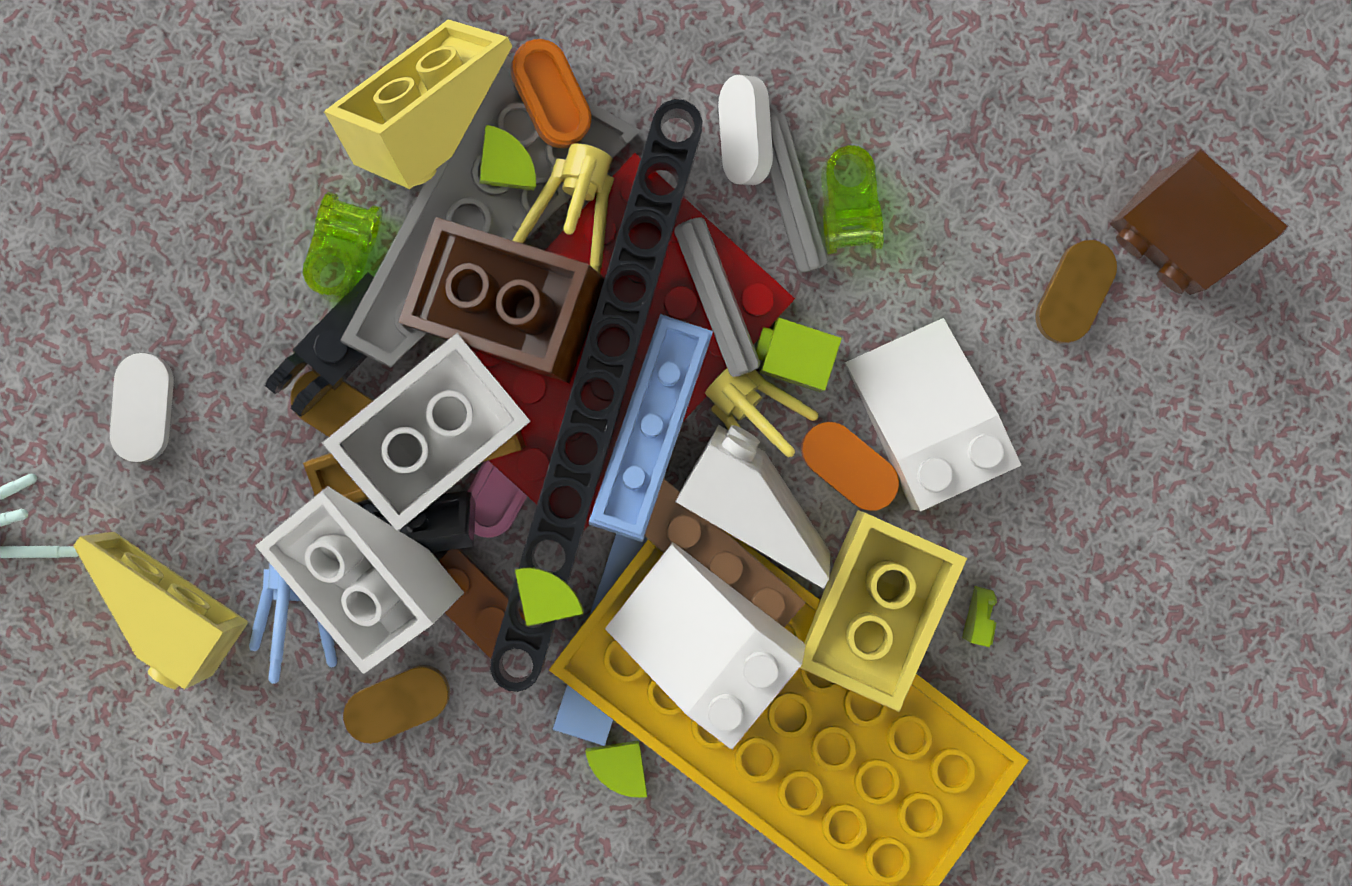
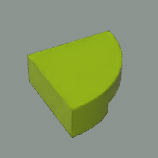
(505, 161)
(545, 596)
(979, 627)
(619, 768)

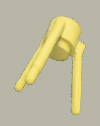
(583, 177)
(739, 397)

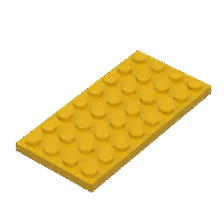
(822, 769)

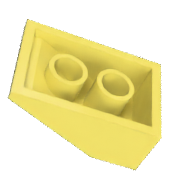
(419, 104)
(880, 610)
(160, 613)

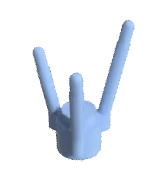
(277, 589)

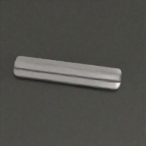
(794, 199)
(717, 297)

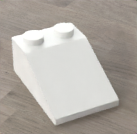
(932, 415)
(426, 432)
(747, 497)
(359, 576)
(706, 645)

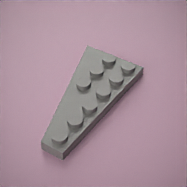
(459, 198)

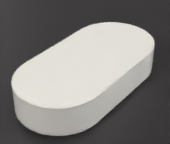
(745, 130)
(141, 407)

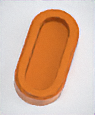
(550, 93)
(849, 466)

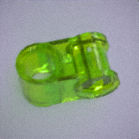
(851, 205)
(341, 243)

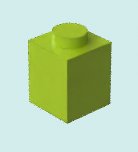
(797, 354)

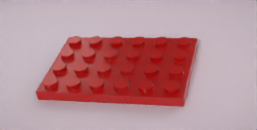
(676, 296)

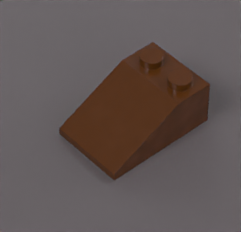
(1195, 224)
(503, 298)

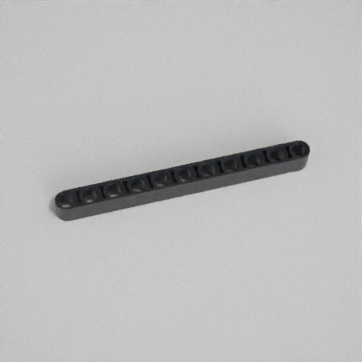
(610, 312)

